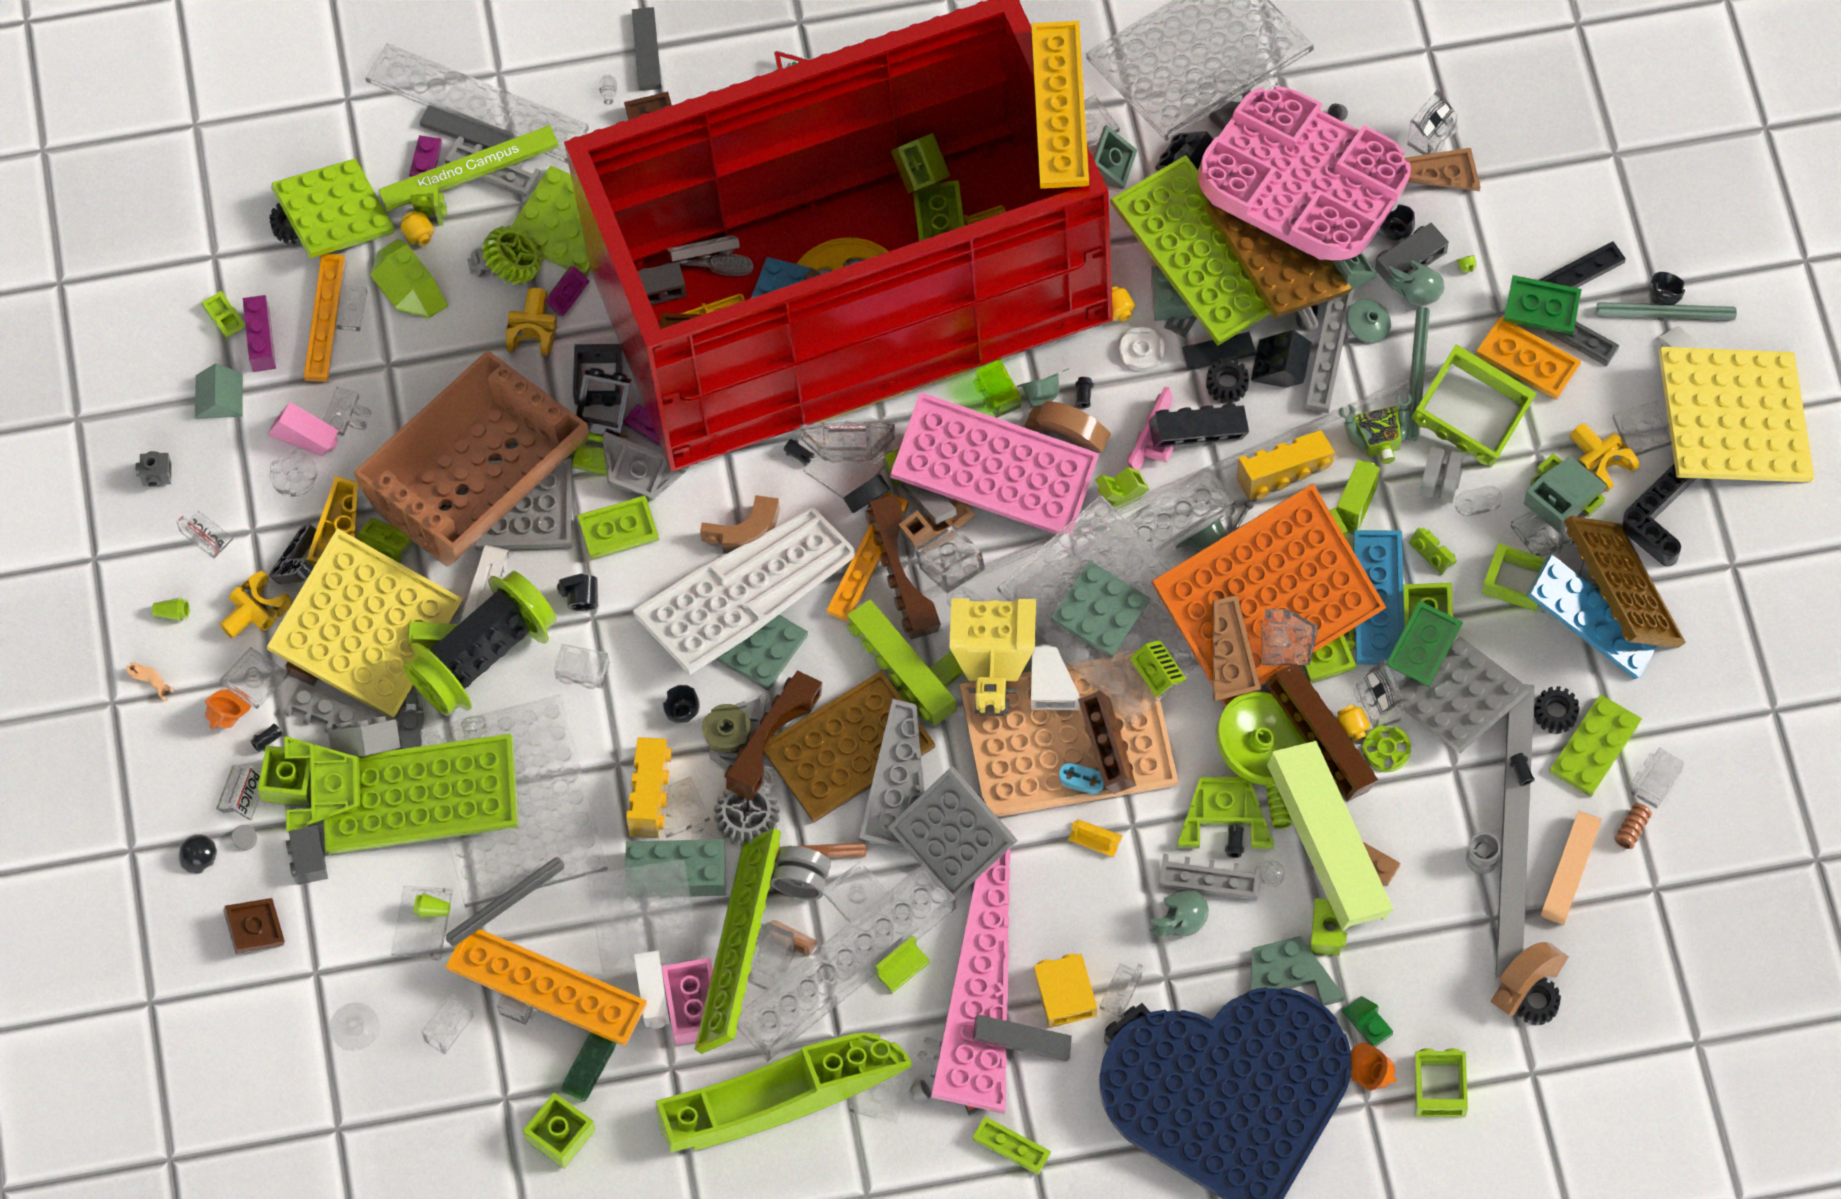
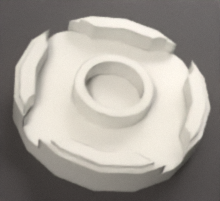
(1141, 349)

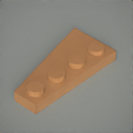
(1231, 652)

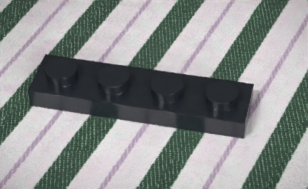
(1588, 267)

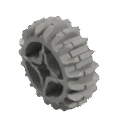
(728, 808)

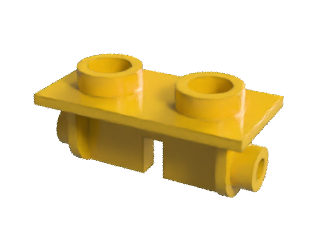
(1095, 837)

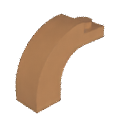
(1070, 423)
(761, 520)
(923, 529)
(1524, 971)

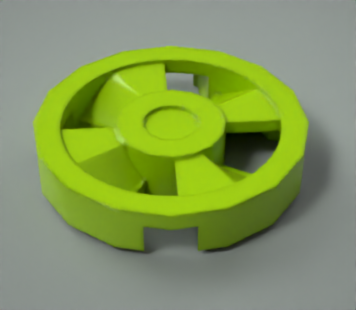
(1386, 748)

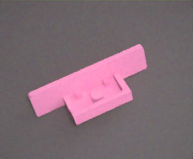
(1144, 446)

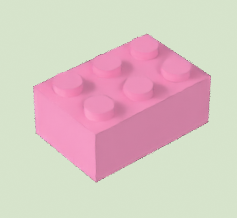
(686, 995)

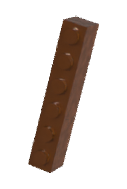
(1317, 723)

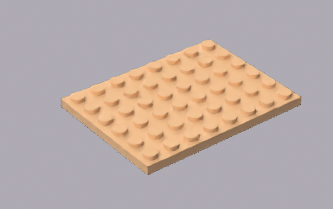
(1024, 750)

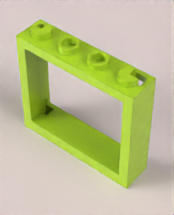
(1490, 376)

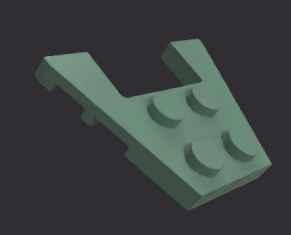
(1291, 965)

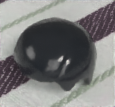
(1399, 223)
(1667, 288)
(681, 704)
(197, 853)

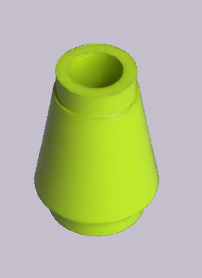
(172, 609)
(430, 906)

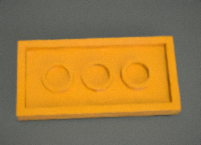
(1528, 358)

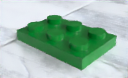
(1542, 305)
(1424, 643)

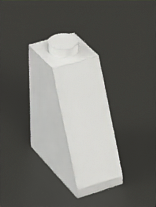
(1051, 681)
(652, 989)

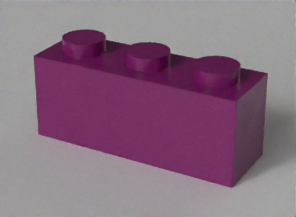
(259, 333)

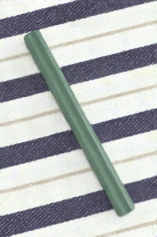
(1666, 311)
(1418, 367)

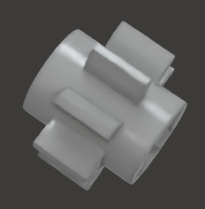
(477, 264)

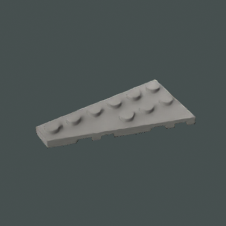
(896, 776)

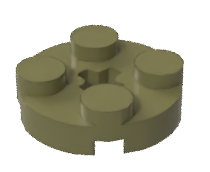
(730, 741)

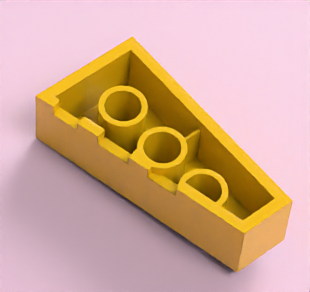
(1284, 464)
(338, 513)
(648, 783)

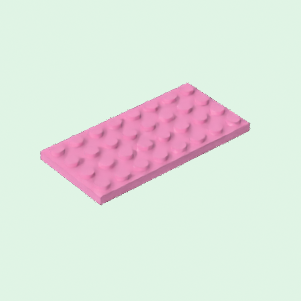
(994, 464)

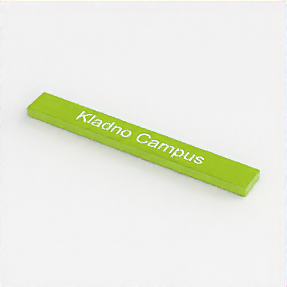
(472, 166)

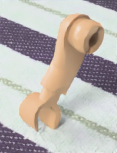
(149, 675)

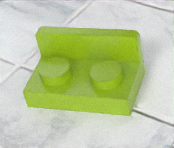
(429, 201)
(384, 538)

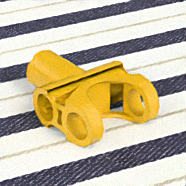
(532, 323)
(1602, 453)
(253, 610)

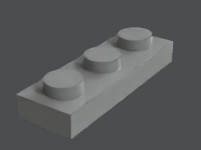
(703, 249)

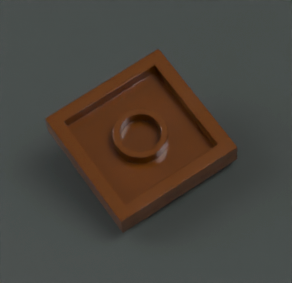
(253, 925)

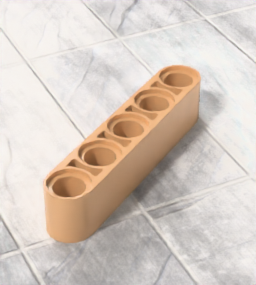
(1571, 867)

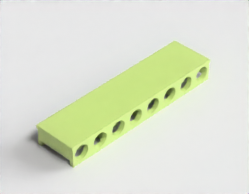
(1329, 835)

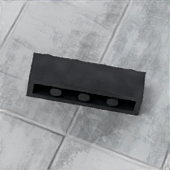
(1198, 425)

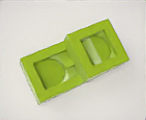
(223, 314)

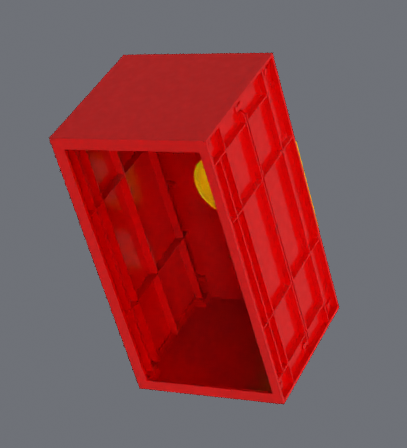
(810, 179)

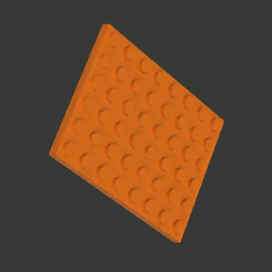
(1276, 561)

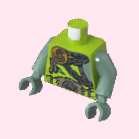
(1379, 430)

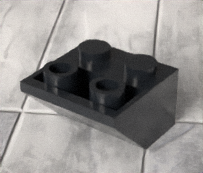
(1189, 144)
(1282, 359)

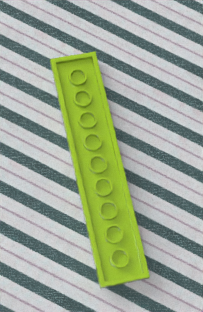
(738, 941)

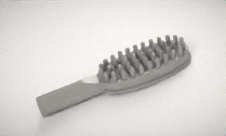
(724, 264)

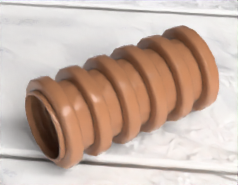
(1633, 826)

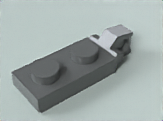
(410, 722)

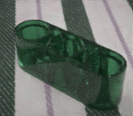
(588, 1066)

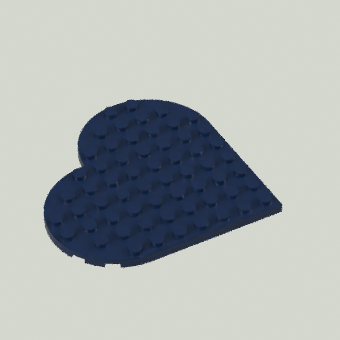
(1229, 1095)

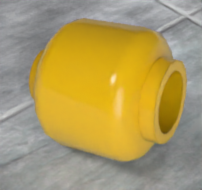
(417, 228)
(1122, 304)
(1353, 721)

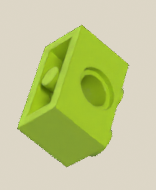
(1324, 940)

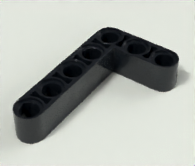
(1646, 516)

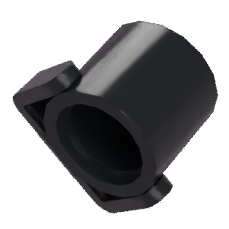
(580, 591)

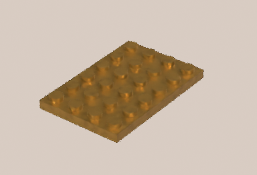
(1280, 272)
(1624, 582)
(837, 747)

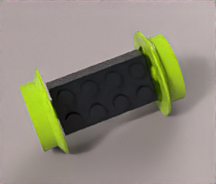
(479, 642)

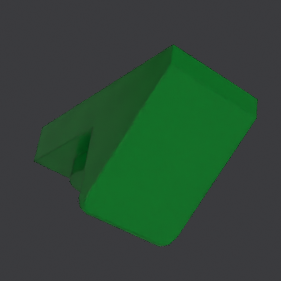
(1367, 1021)

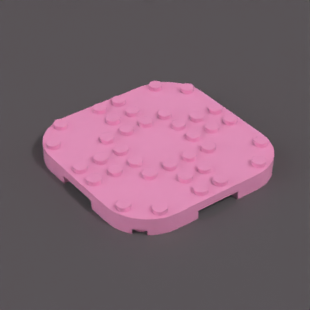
(1303, 174)

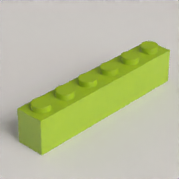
(901, 662)

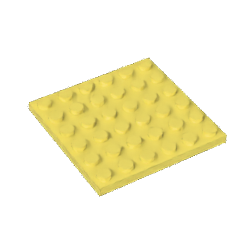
(1735, 414)
(355, 622)

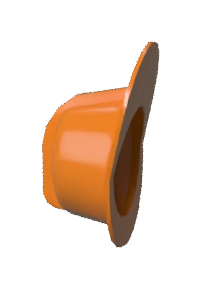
(225, 709)
(1371, 1067)

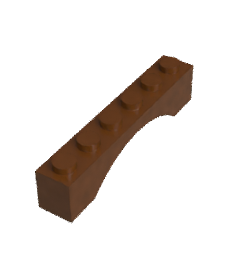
(918, 611)
(797, 699)

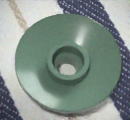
(1363, 326)

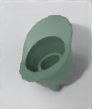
(1042, 389)
(1206, 536)

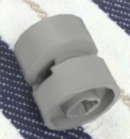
(1483, 853)

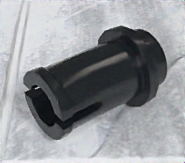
(1084, 388)
(798, 451)
(266, 738)
(1521, 768)
(1234, 848)

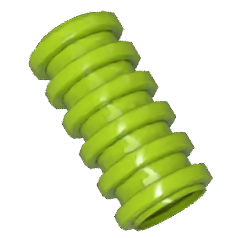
(1277, 808)

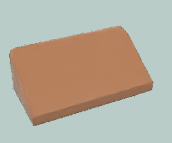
(803, 943)

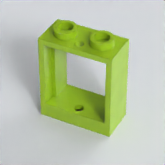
(1358, 494)
(1515, 557)
(1440, 1107)

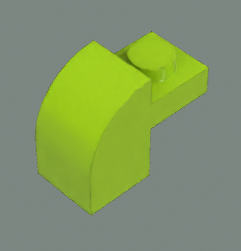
(1123, 487)

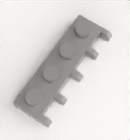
(509, 178)
(323, 708)
(1209, 879)

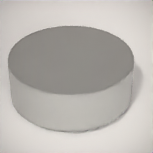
(244, 837)

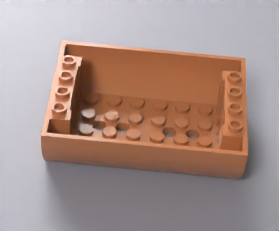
(451, 449)

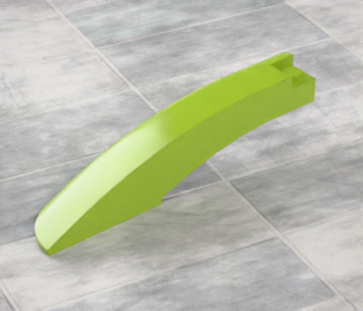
(779, 1091)

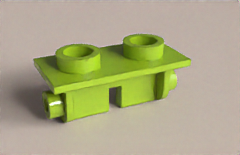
(1427, 546)

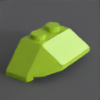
(406, 281)

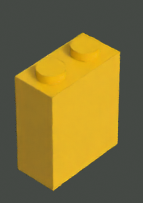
(1065, 990)

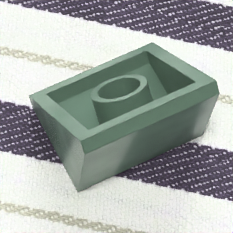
(1114, 158)
(1356, 270)
(218, 393)

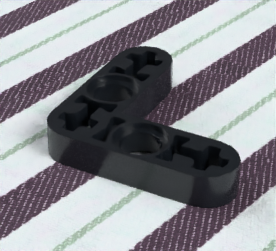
(291, 565)

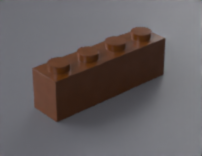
(1107, 742)

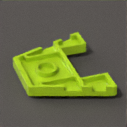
(333, 783)
(1225, 803)

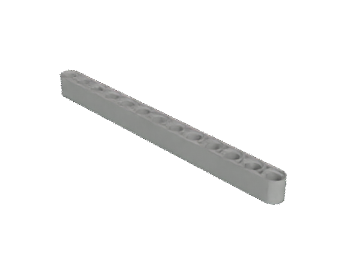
(1514, 837)

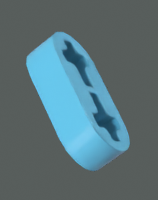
(1082, 778)

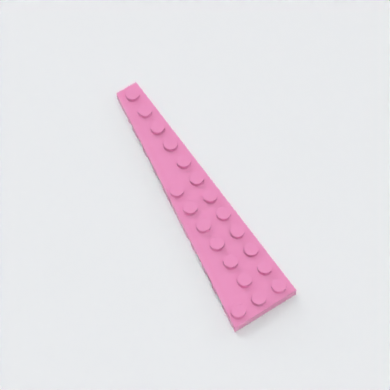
(969, 1069)

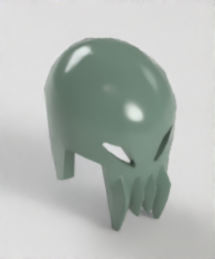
(1422, 290)
(1185, 915)

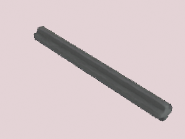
(505, 901)

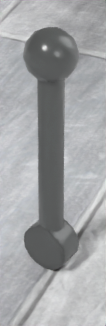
(1248, 505)

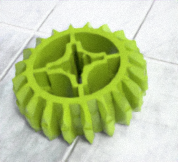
(511, 255)

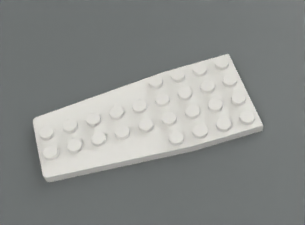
(743, 589)

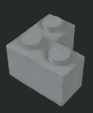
(365, 737)

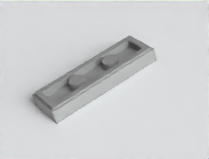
(933, 504)

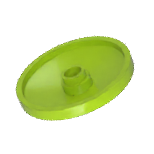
(1250, 732)

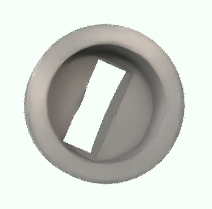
(921, 1091)

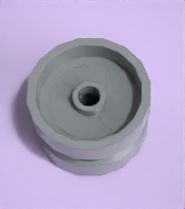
(1442, 474)
(800, 872)

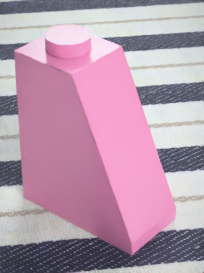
(304, 430)

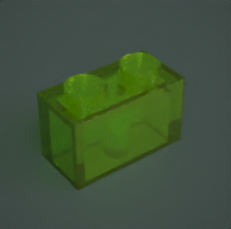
(997, 388)

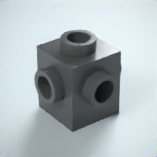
(154, 469)

